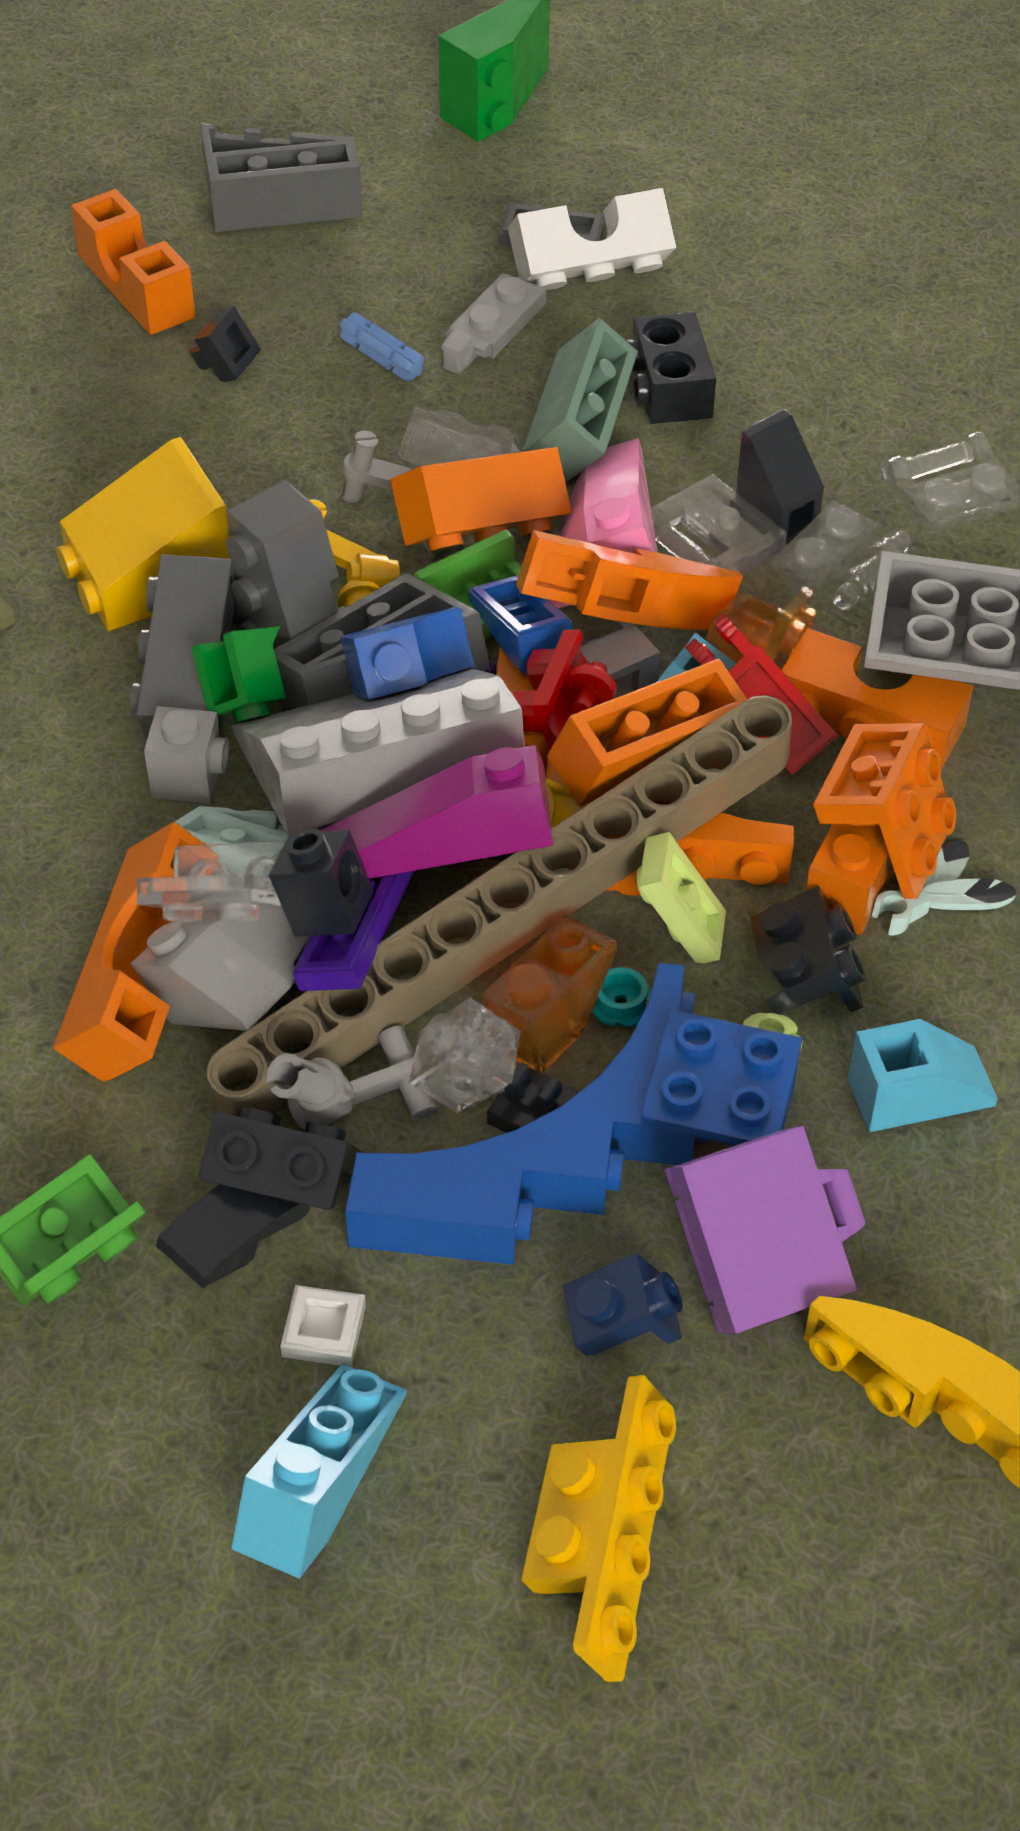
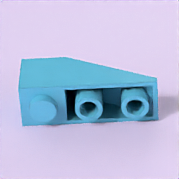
(313, 1470)

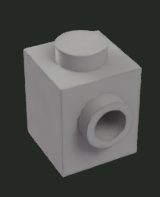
(185, 754)

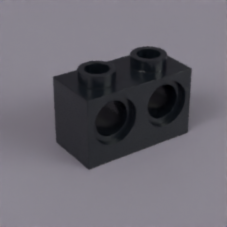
(672, 368)

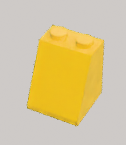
(124, 529)

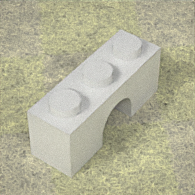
(551, 250)

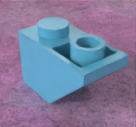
(915, 1075)

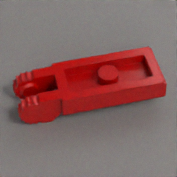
(762, 677)

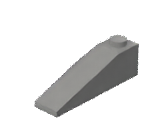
(220, 968)

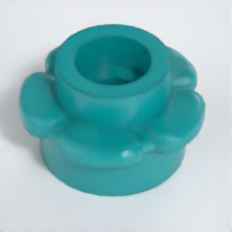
(626, 985)

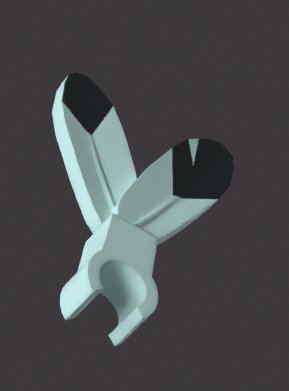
(945, 891)

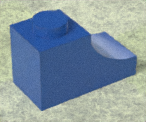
(407, 653)

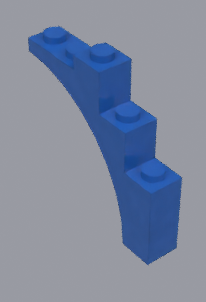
(484, 1194)

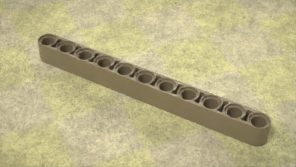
(521, 878)

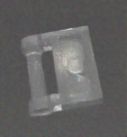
(956, 496)
(722, 521)

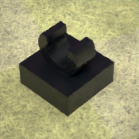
(225, 345)
(527, 1099)

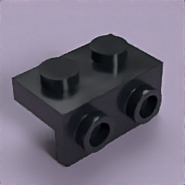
(807, 952)
(276, 1160)

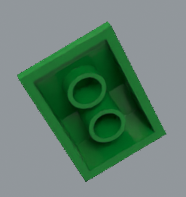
(493, 66)

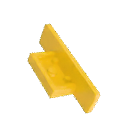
(599, 1525)

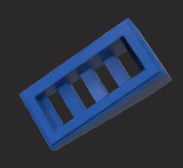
(518, 619)

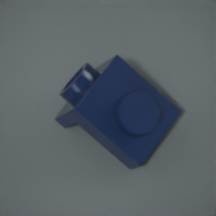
(622, 1304)

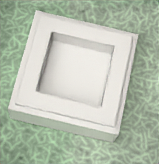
(323, 1326)

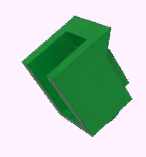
(240, 674)

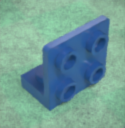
(721, 1079)

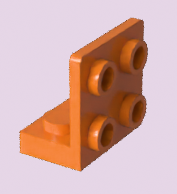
(893, 781)

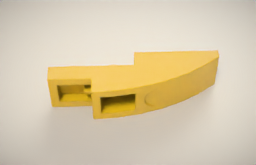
(921, 1369)

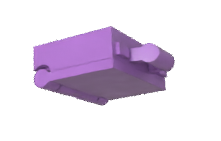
(766, 1228)

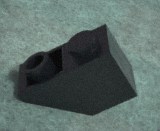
(779, 474)

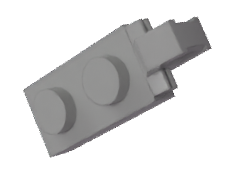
(491, 321)

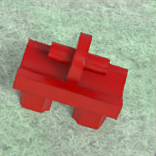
(562, 686)

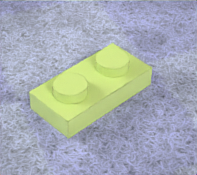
(681, 898)

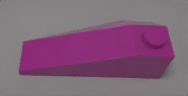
(458, 815)

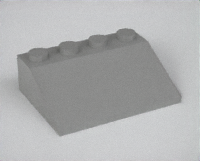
(946, 620)
(356, 751)

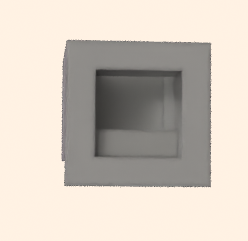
(628, 657)

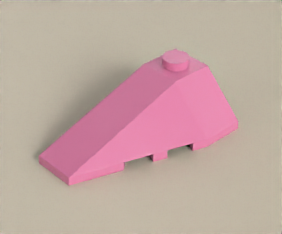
(612, 503)

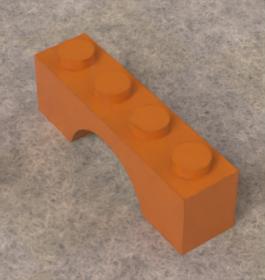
(112, 1014)

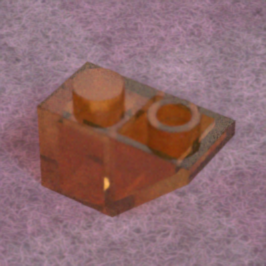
(552, 990)

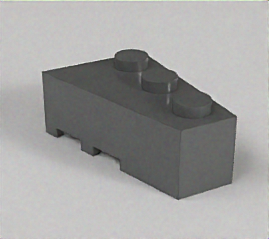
(279, 180)
(280, 563)
(188, 607)
(315, 663)

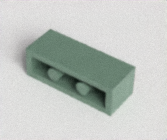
(582, 397)

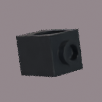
(321, 883)

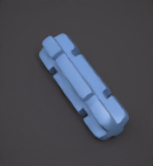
(382, 347)

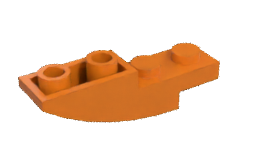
(625, 585)

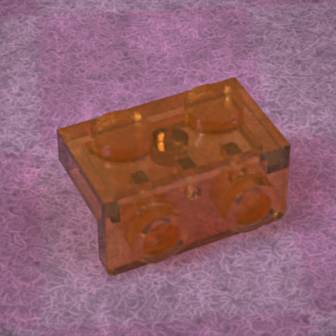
(767, 625)

